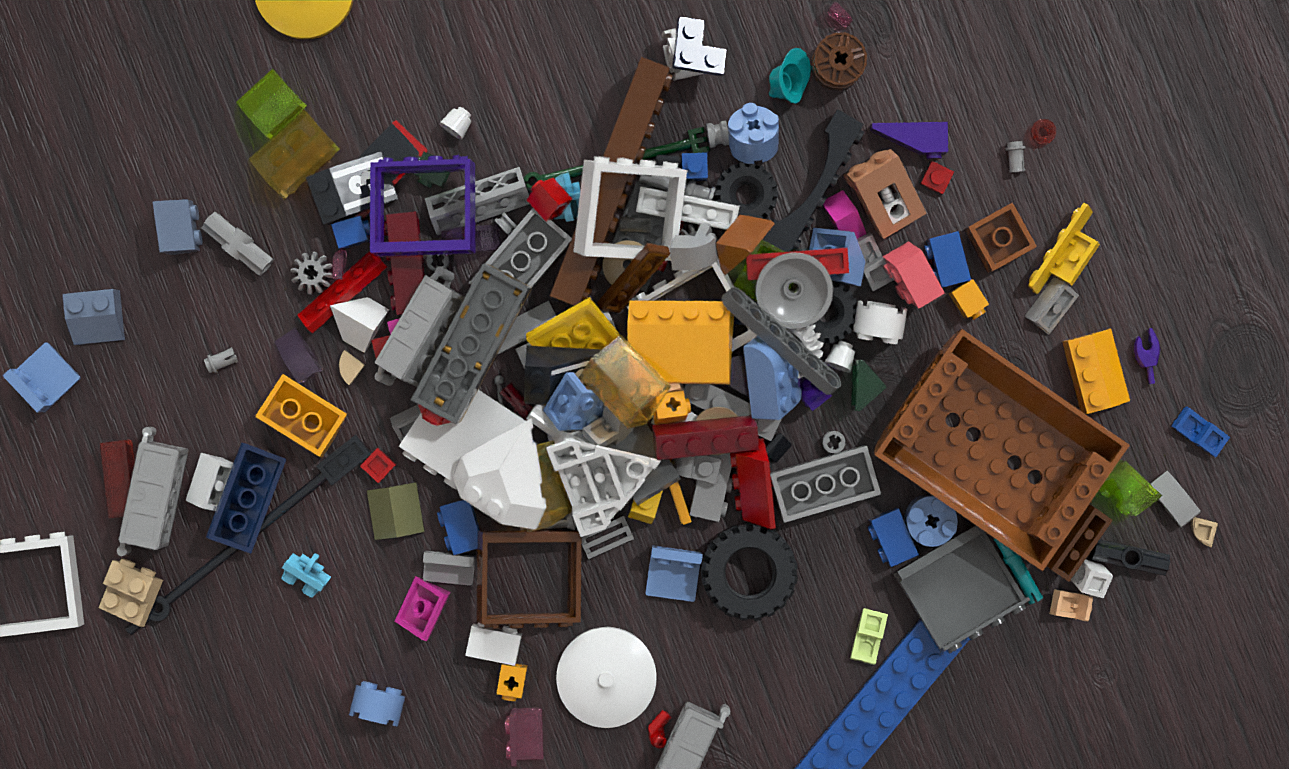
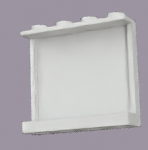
(445, 444)

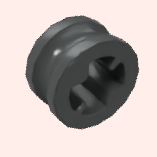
(430, 261)

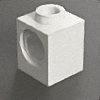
(1092, 578)

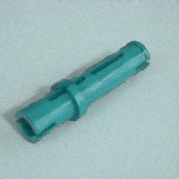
(1020, 572)

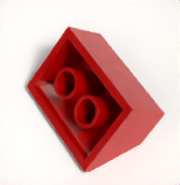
(754, 486)

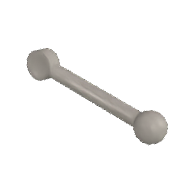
(499, 381)

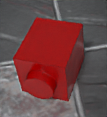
(549, 199)

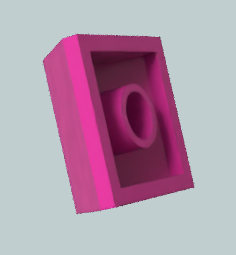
(422, 608)

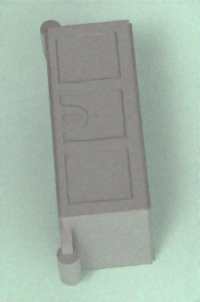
(419, 330)
(152, 494)
(691, 737)

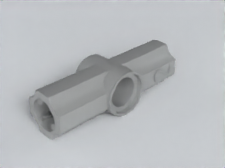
(237, 243)

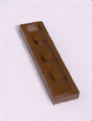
(633, 277)

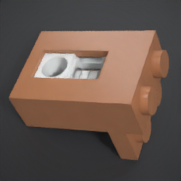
(876, 176)

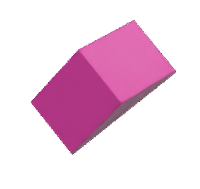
(844, 214)

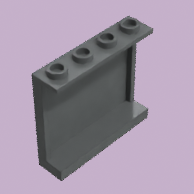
(961, 589)

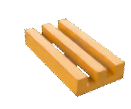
(680, 503)

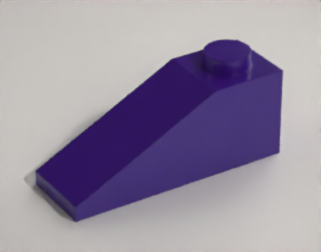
(918, 137)

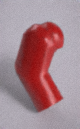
(656, 729)

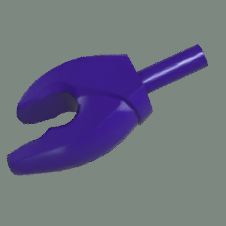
(1149, 357)

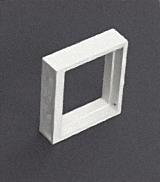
(589, 198)
(682, 277)
(71, 578)

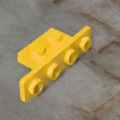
(1069, 253)

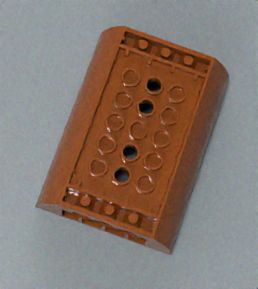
(1012, 419)

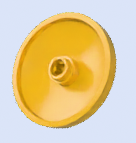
(304, 17)

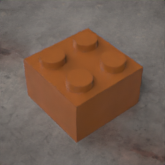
(1000, 237)

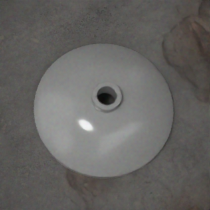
(796, 307)

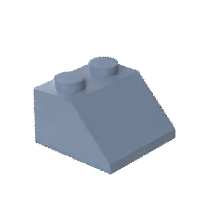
(177, 226)
(94, 316)

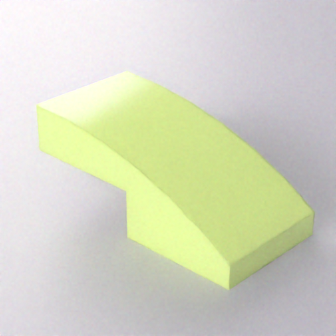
(868, 636)

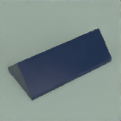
(246, 498)

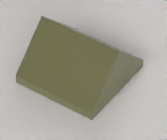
(395, 511)

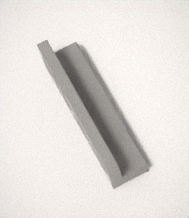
(489, 204)
(526, 323)

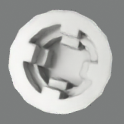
(456, 122)
(841, 357)

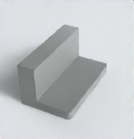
(448, 568)

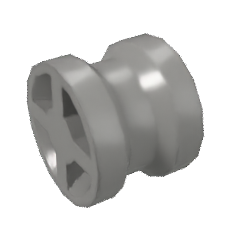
(717, 134)

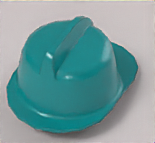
(791, 77)

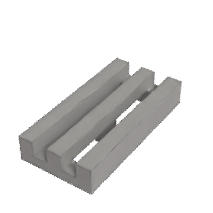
(625, 528)

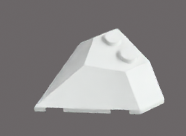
(504, 478)
(598, 480)

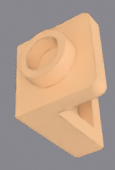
(1071, 605)

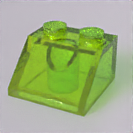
(271, 104)
(1129, 489)

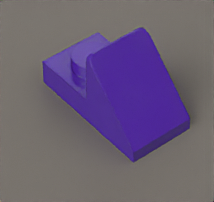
(811, 395)

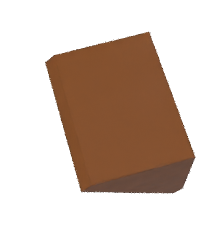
(741, 240)

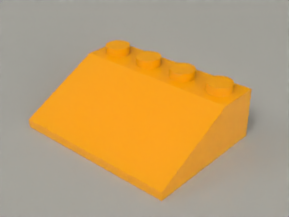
(683, 339)

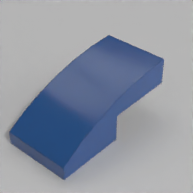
(1200, 431)

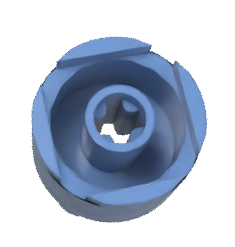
(753, 134)
(944, 525)
(377, 704)

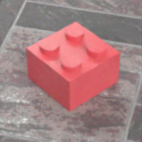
(913, 275)

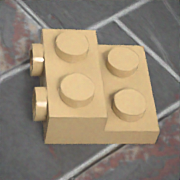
(130, 591)

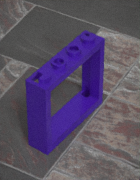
(413, 165)

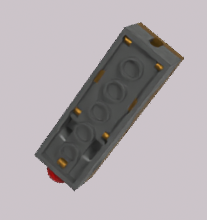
(470, 346)

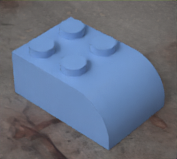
(770, 381)

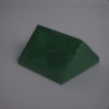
(865, 385)

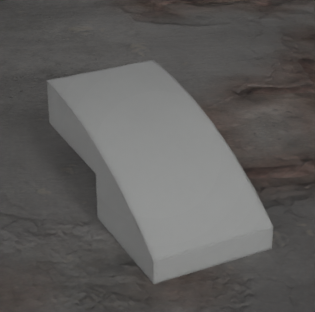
(874, 262)
(1175, 499)

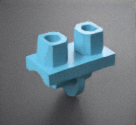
(573, 190)
(306, 570)

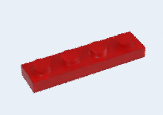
(832, 259)
(341, 291)

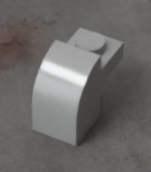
(694, 251)
(606, 429)
(698, 467)

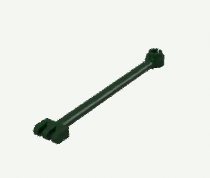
(693, 142)

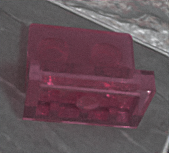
(525, 733)

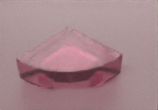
(840, 14)
(339, 264)

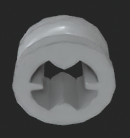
(506, 223)
(841, 443)

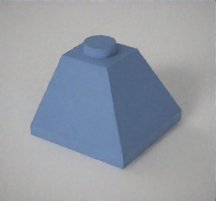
(835, 239)

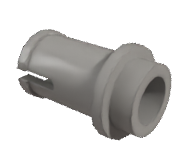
(1016, 157)
(220, 360)

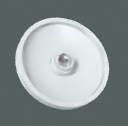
(606, 677)

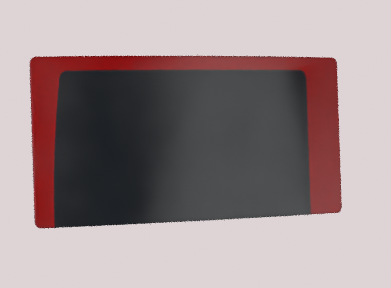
(394, 144)

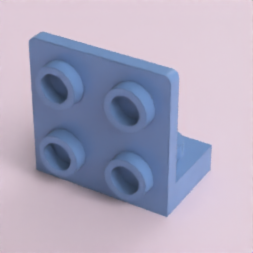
(43, 378)
(573, 405)
(673, 573)

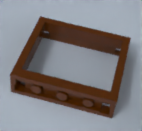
(539, 620)

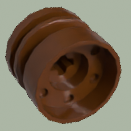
(834, 75)

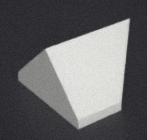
(359, 321)

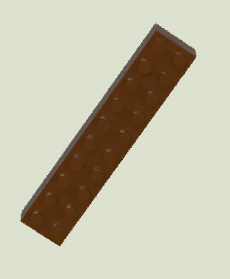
(627, 142)

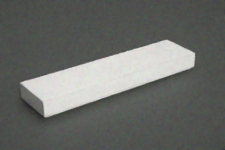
(694, 209)

